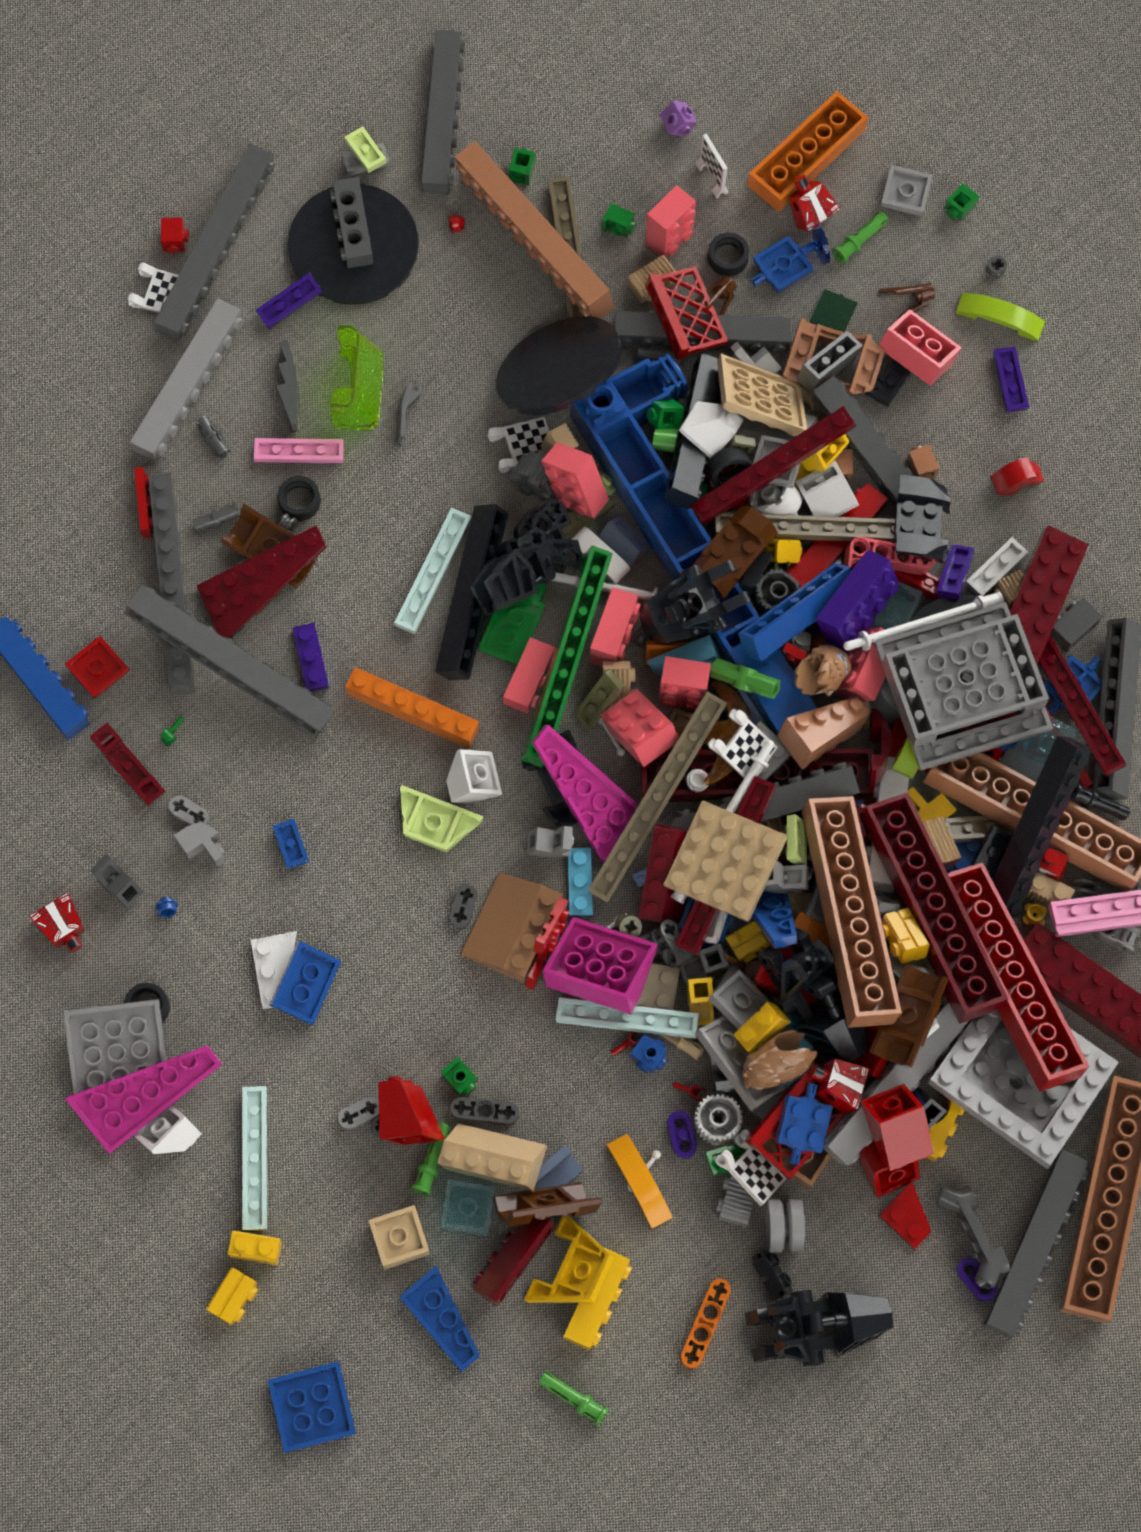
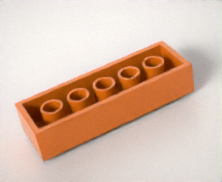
(807, 150)

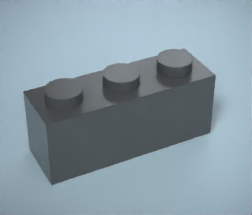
(829, 361)

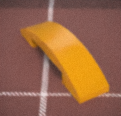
(640, 1181)

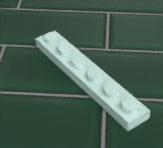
(433, 571)
(641, 1019)
(254, 1158)

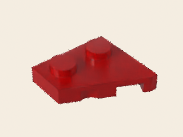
(907, 1217)

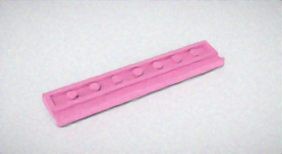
(1096, 913)

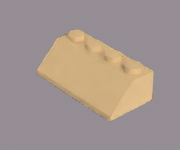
(492, 1156)

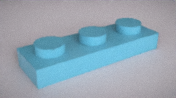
(579, 882)

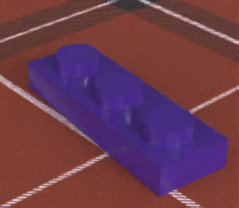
(289, 301)
(1010, 379)
(955, 572)
(310, 657)

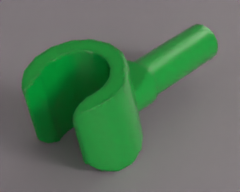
(167, 734)

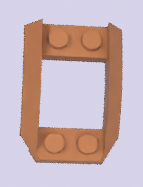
(804, 344)

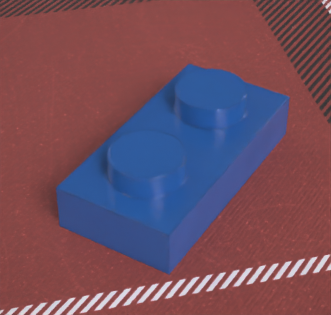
(290, 844)

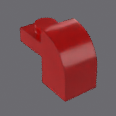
(1016, 475)

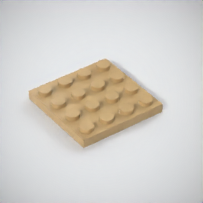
(761, 395)
(725, 861)

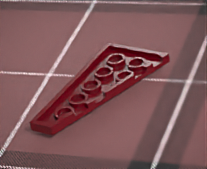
(251, 585)

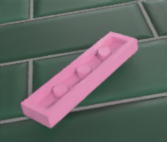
(298, 450)

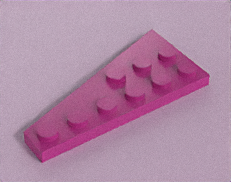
(592, 797)
(130, 1102)

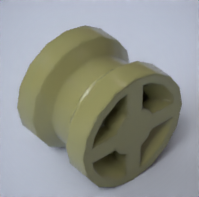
(624, 921)

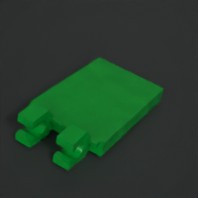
(512, 628)

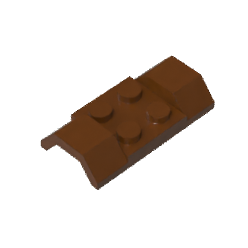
(256, 534)
(741, 541)
(919, 1002)
(560, 1200)

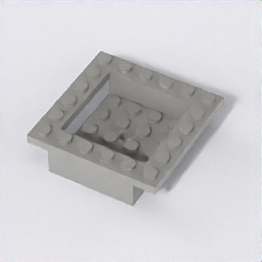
(933, 700)
(1034, 1121)

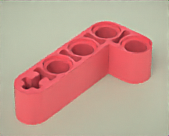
(888, 550)

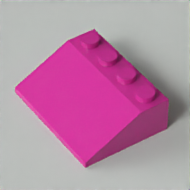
(600, 965)

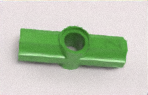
(745, 678)

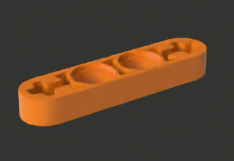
(707, 1324)

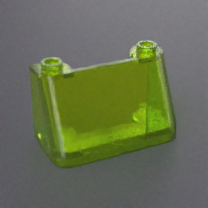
(359, 404)

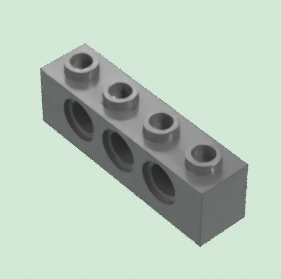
(349, 191)

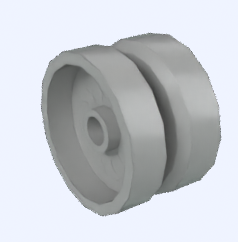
(785, 1225)

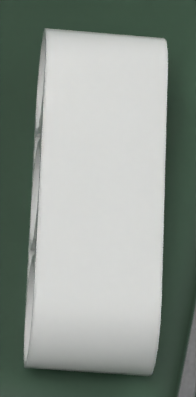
(617, 568)

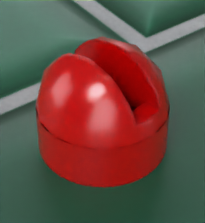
(456, 223)

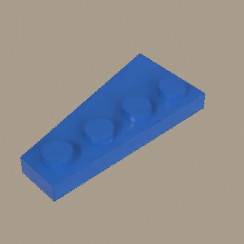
(775, 919)
(438, 1314)

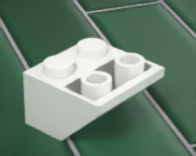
(827, 492)

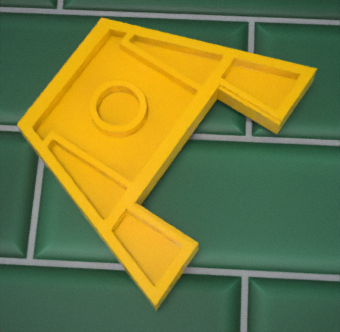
(580, 1271)

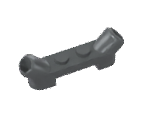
(992, 1261)

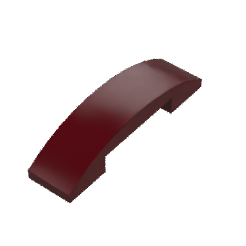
(879, 732)
(127, 764)

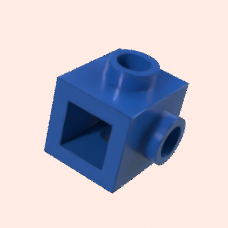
(649, 1046)

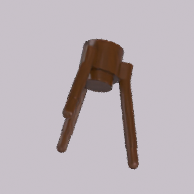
(723, 290)
(921, 293)
(751, 968)

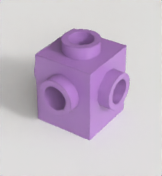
(678, 118)

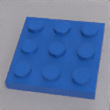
(311, 1407)

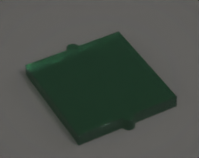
(833, 311)

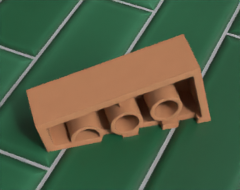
(821, 729)

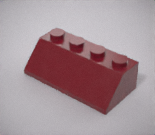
(656, 898)
(511, 1260)

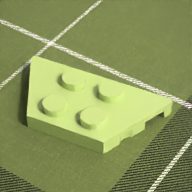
(435, 820)

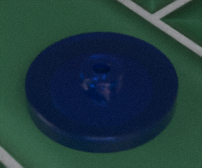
(821, 244)

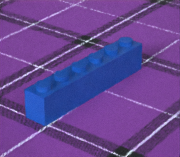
(792, 614)
(40, 681)

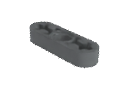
(491, 1103)

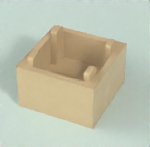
(399, 1237)

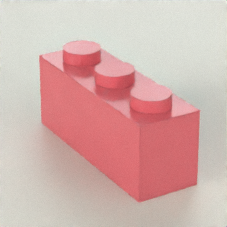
(529, 676)

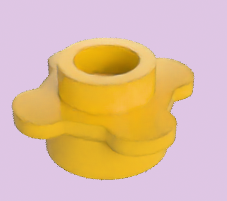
(1036, 909)

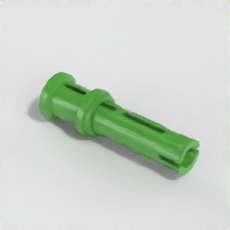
(853, 243)
(427, 1169)
(583, 1404)

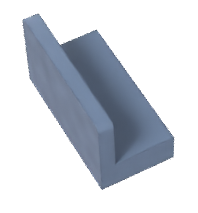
(624, 540)
(558, 1169)

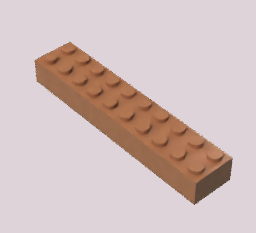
(533, 232)
(1081, 835)
(851, 912)
(1106, 1206)

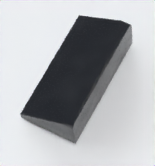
(755, 572)

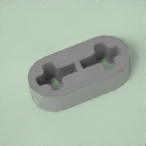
(191, 807)
(356, 1108)

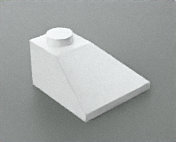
(710, 427)
(473, 777)
(168, 1132)

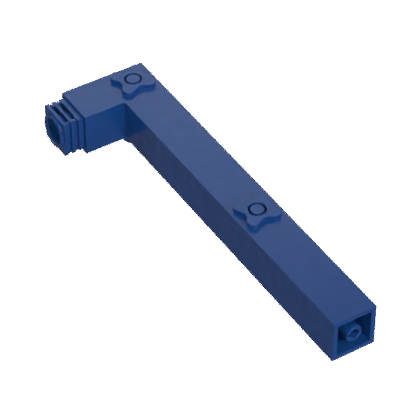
(612, 430)

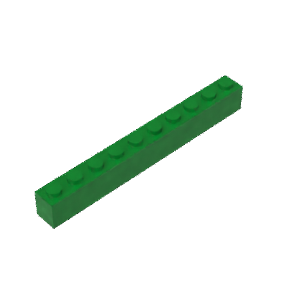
(568, 648)

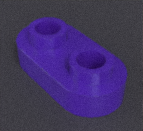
(682, 1135)
(969, 1280)

